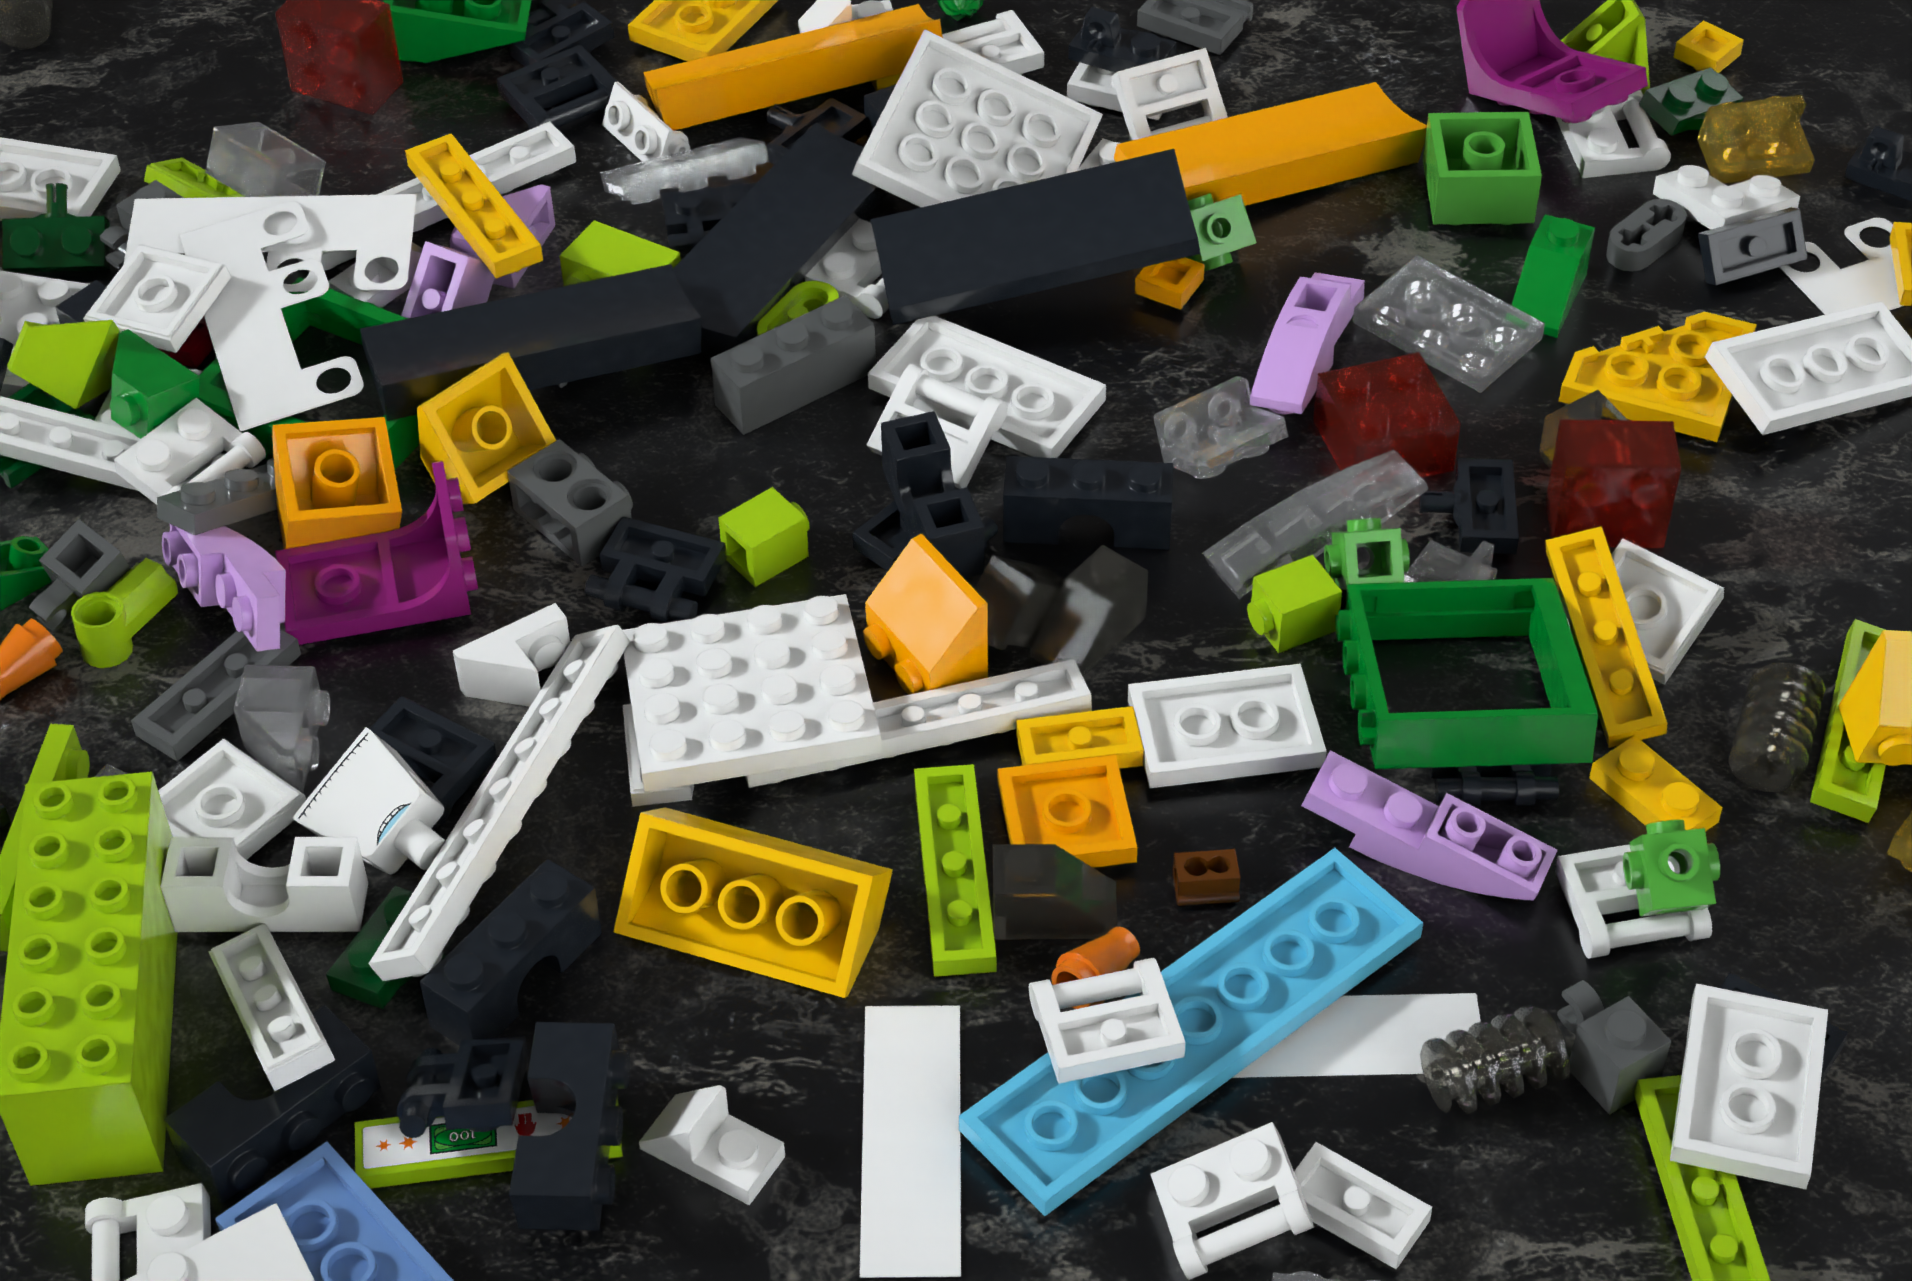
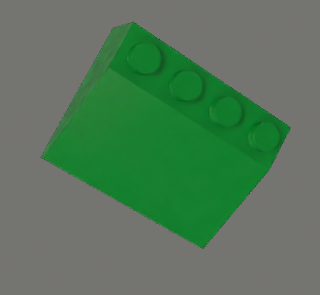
(451, 28)

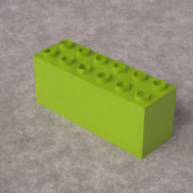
(89, 982)

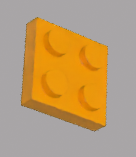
(1070, 805)

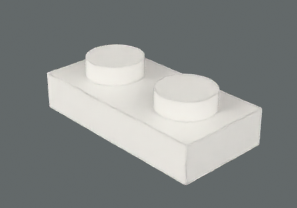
(1360, 1205)

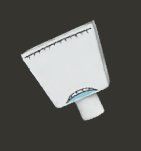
(379, 802)

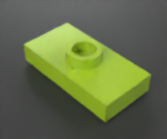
(187, 179)

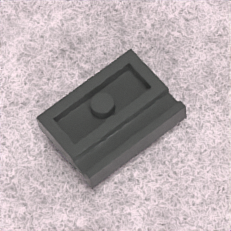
(1197, 22)

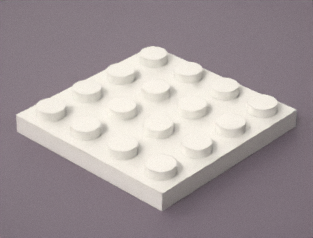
(970, 128)
(749, 693)

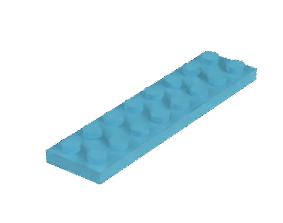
(1233, 1005)

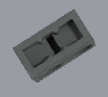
(568, 500)

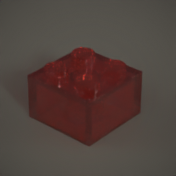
(340, 51)
(1386, 409)
(1615, 479)

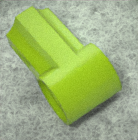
(111, 618)

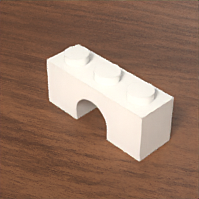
(220, 891)

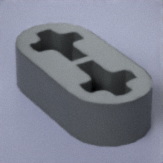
(1638, 228)

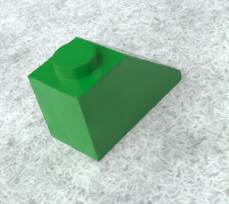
(1554, 271)
(147, 385)

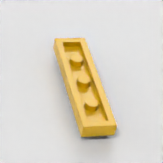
(474, 206)
(1606, 637)

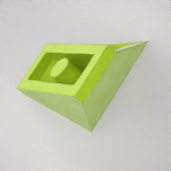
(1613, 32)
(67, 358)

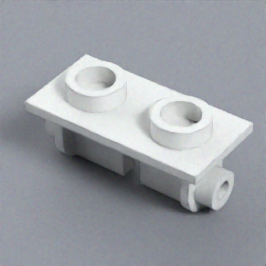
(640, 127)

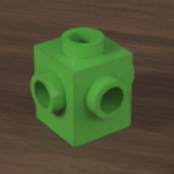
(1220, 229)
(1386, 549)
(1660, 888)

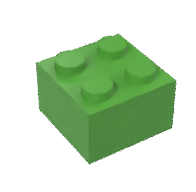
(1481, 168)

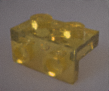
(1755, 139)

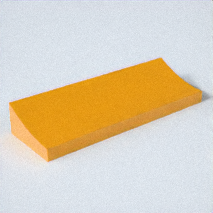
(787, 68)
(1290, 146)

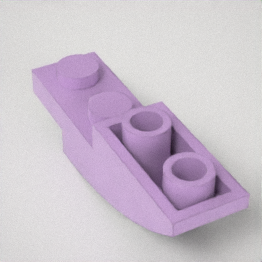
(1304, 341)
(232, 573)
(1439, 843)

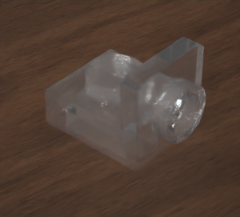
(1445, 564)

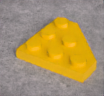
(1661, 375)

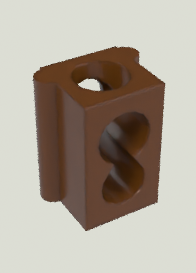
(1206, 877)

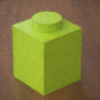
(764, 536)
(1294, 603)

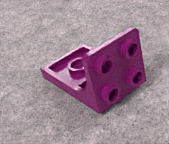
(1524, 64)
(383, 576)

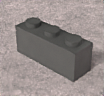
(793, 364)

